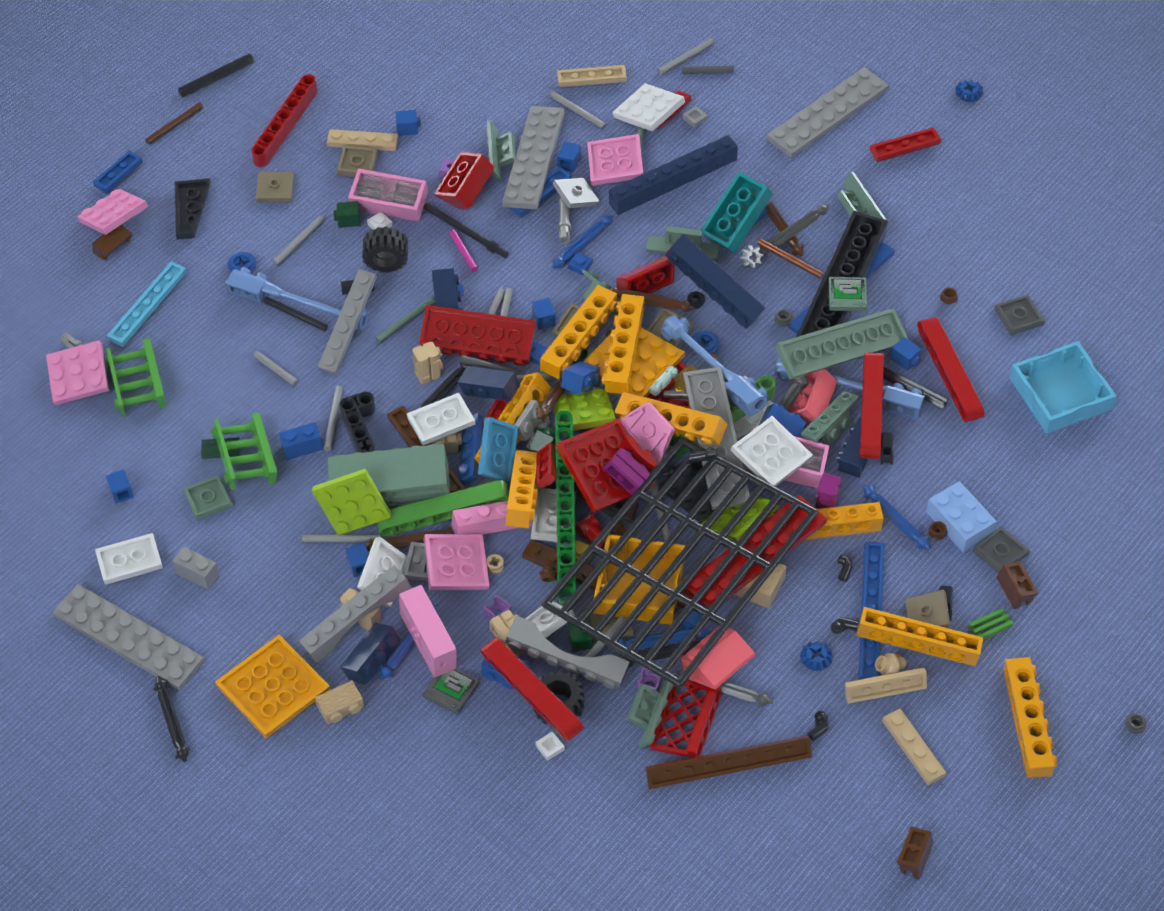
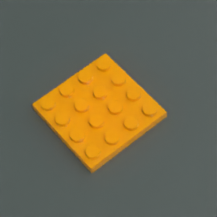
(650, 362)
(272, 686)

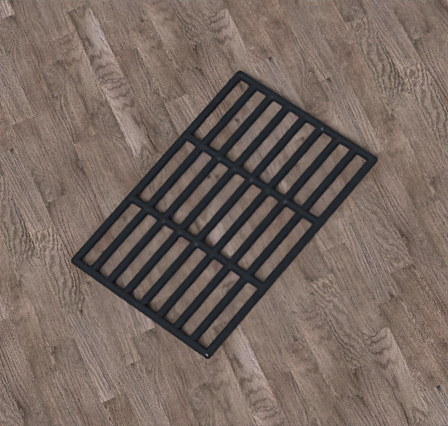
(676, 595)

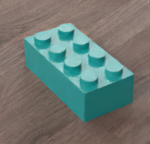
(736, 212)

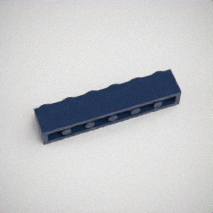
(714, 281)

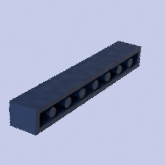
(673, 175)

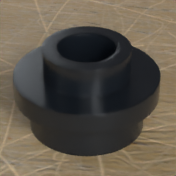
(696, 299)

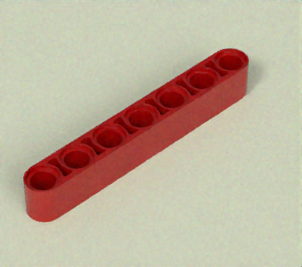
(284, 120)
(950, 369)
(871, 406)
(532, 689)

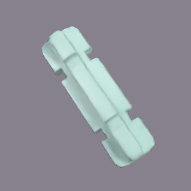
(663, 380)

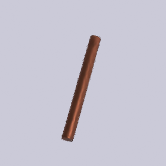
(786, 256)

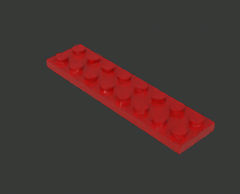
(751, 546)

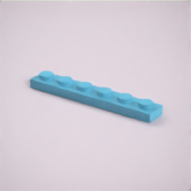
(146, 304)

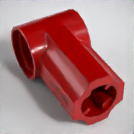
(589, 529)

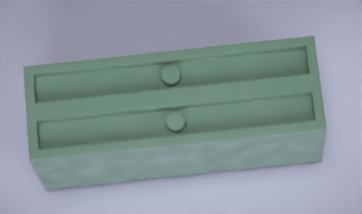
(399, 474)

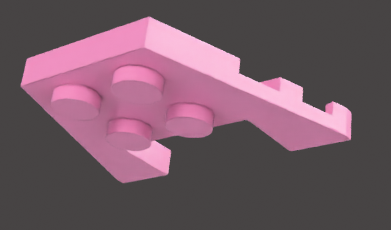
(649, 430)

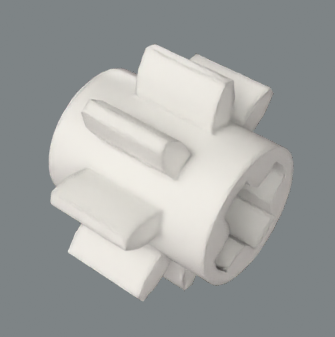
(748, 252)

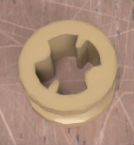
(495, 569)

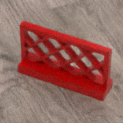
(701, 727)

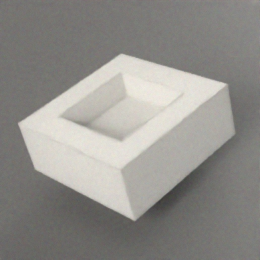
(379, 220)
(549, 746)

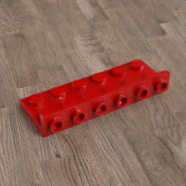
(478, 334)

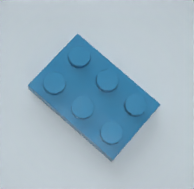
(498, 450)

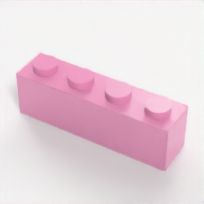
(481, 519)

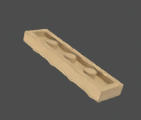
(591, 76)
(374, 140)
(885, 685)
(914, 747)

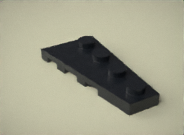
(189, 204)

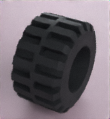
(385, 249)
(568, 686)

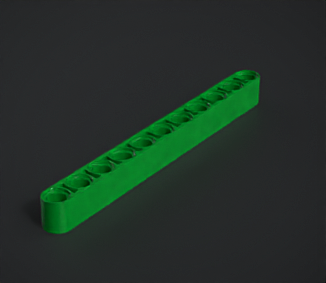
(564, 517)

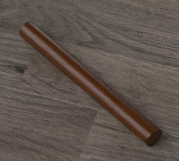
(174, 123)

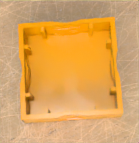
(643, 588)

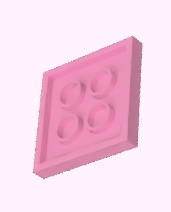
(615, 159)
(112, 211)
(77, 372)
(456, 562)

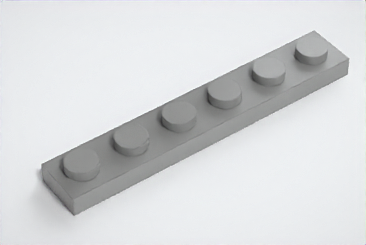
(347, 322)

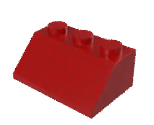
(465, 180)
(648, 277)

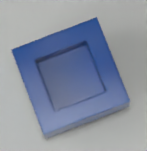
(579, 263)

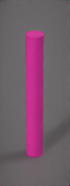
(463, 250)

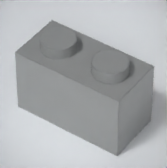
(196, 568)

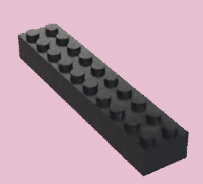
(851, 259)

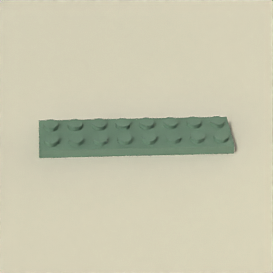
(840, 343)

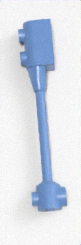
(258, 287)
(738, 389)
(894, 397)

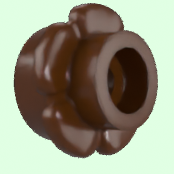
(949, 296)
(937, 526)
(548, 574)

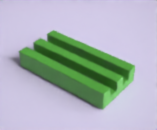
(975, 629)

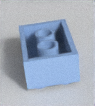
(963, 516)

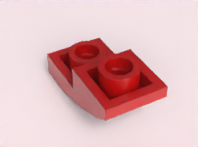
(643, 457)

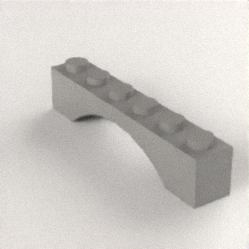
(328, 633)
(606, 669)

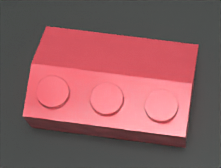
(814, 397)
(722, 661)

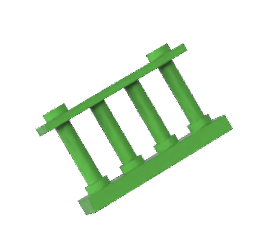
(152, 381)
(258, 441)

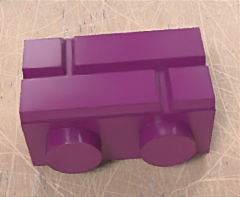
(626, 470)
(828, 491)

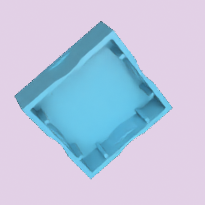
(1062, 387)

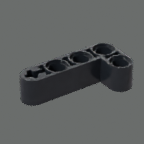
(352, 412)

